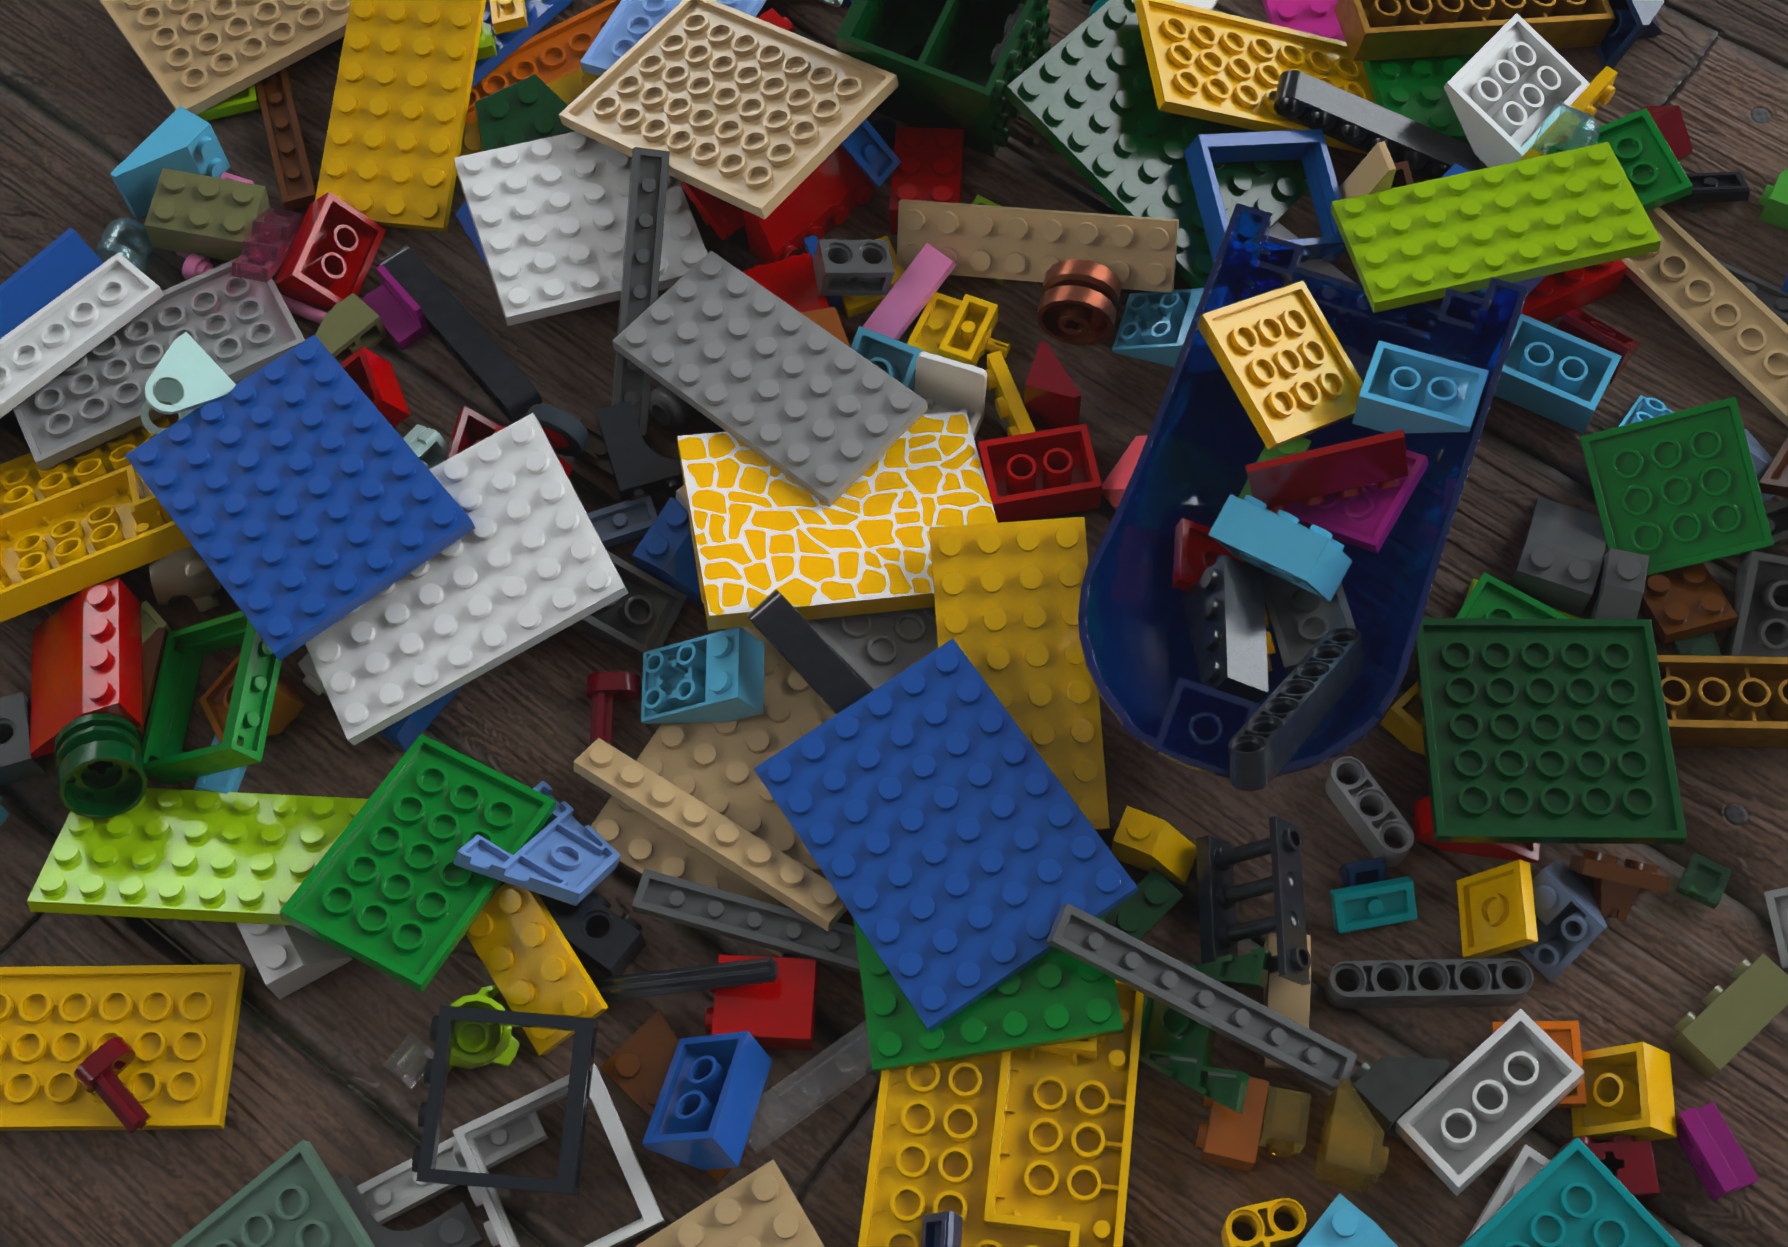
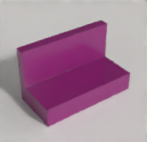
(397, 310)
(1713, 1151)

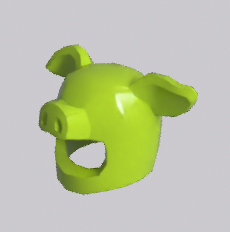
(478, 1043)

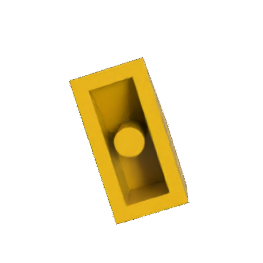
(1153, 843)

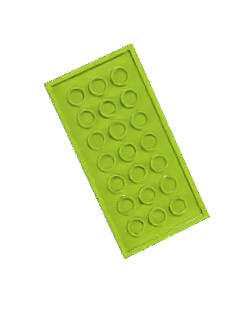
(1493, 223)
(191, 856)

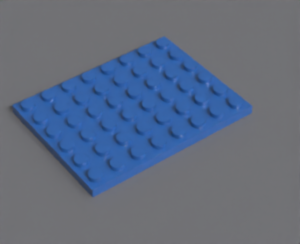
(299, 495)
(942, 832)

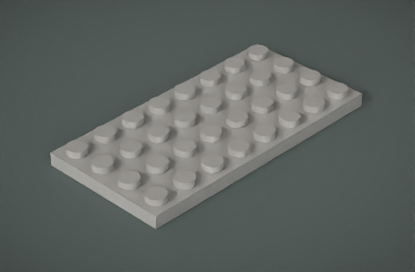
(771, 377)
(102, 393)

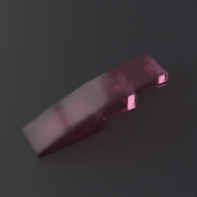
(267, 245)

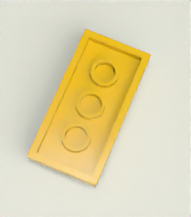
(533, 962)

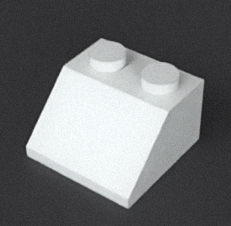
(289, 956)

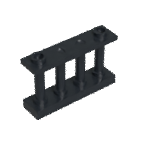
(1219, 898)

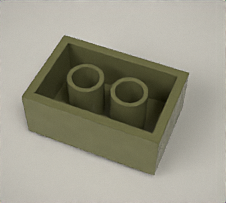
(203, 214)

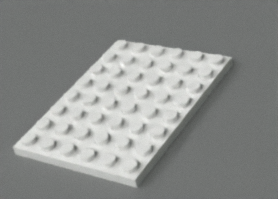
(480, 600)

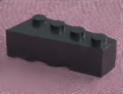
(1230, 628)

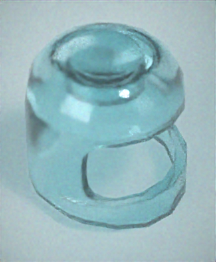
(1567, 129)
(128, 239)

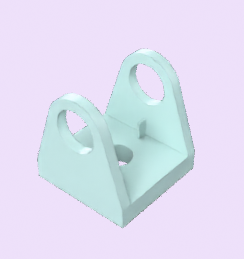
(184, 381)

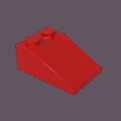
(379, 383)

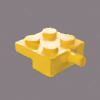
(958, 328)

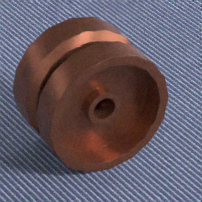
(1079, 302)

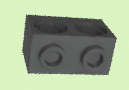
(853, 267)

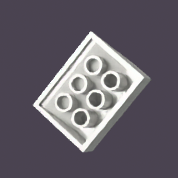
(1509, 92)

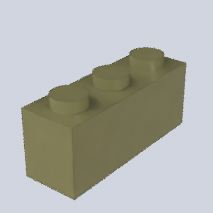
(1732, 1016)

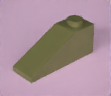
(350, 327)

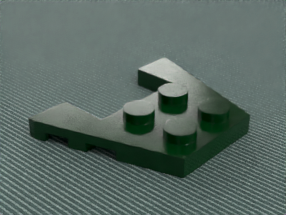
(520, 114)
(1185, 1047)

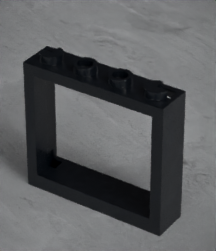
(576, 1104)

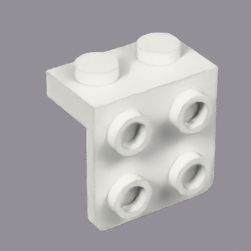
(951, 387)

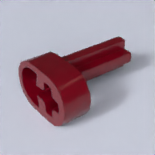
(604, 690)
(100, 1075)

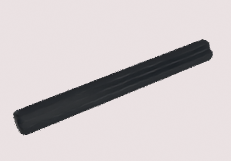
(687, 979)

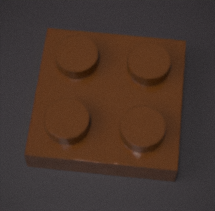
(1685, 603)

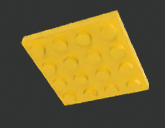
(1283, 363)

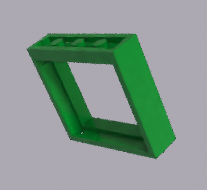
(174, 694)

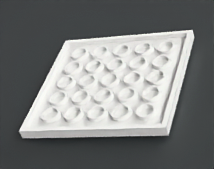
(557, 224)

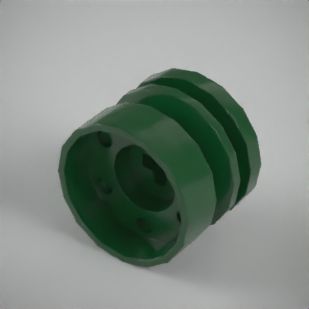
(100, 765)

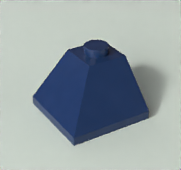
(1630, 22)

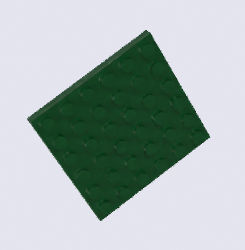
(1546, 732)

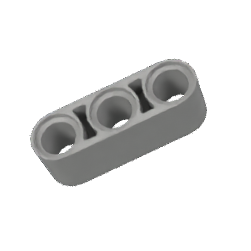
(1367, 792)

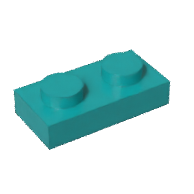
(1373, 904)

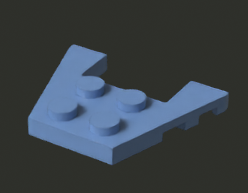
(558, 862)

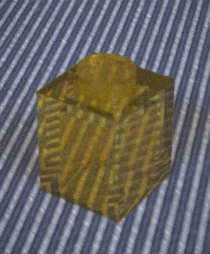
(1285, 1121)

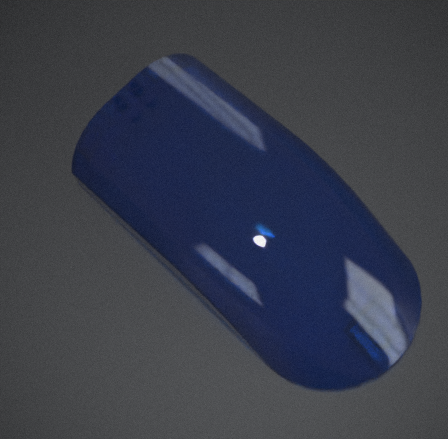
(1197, 456)

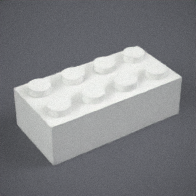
(1489, 1101)

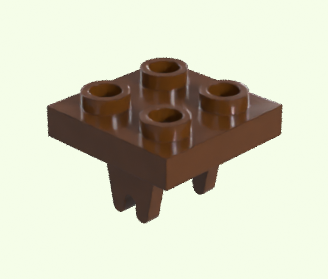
(1615, 884)

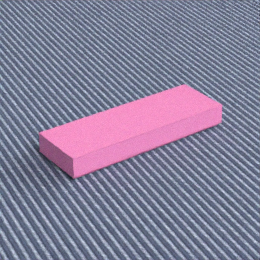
(910, 293)

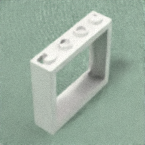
(498, 1227)

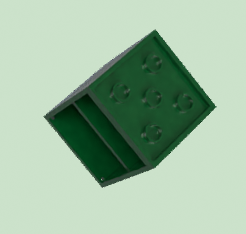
(953, 77)

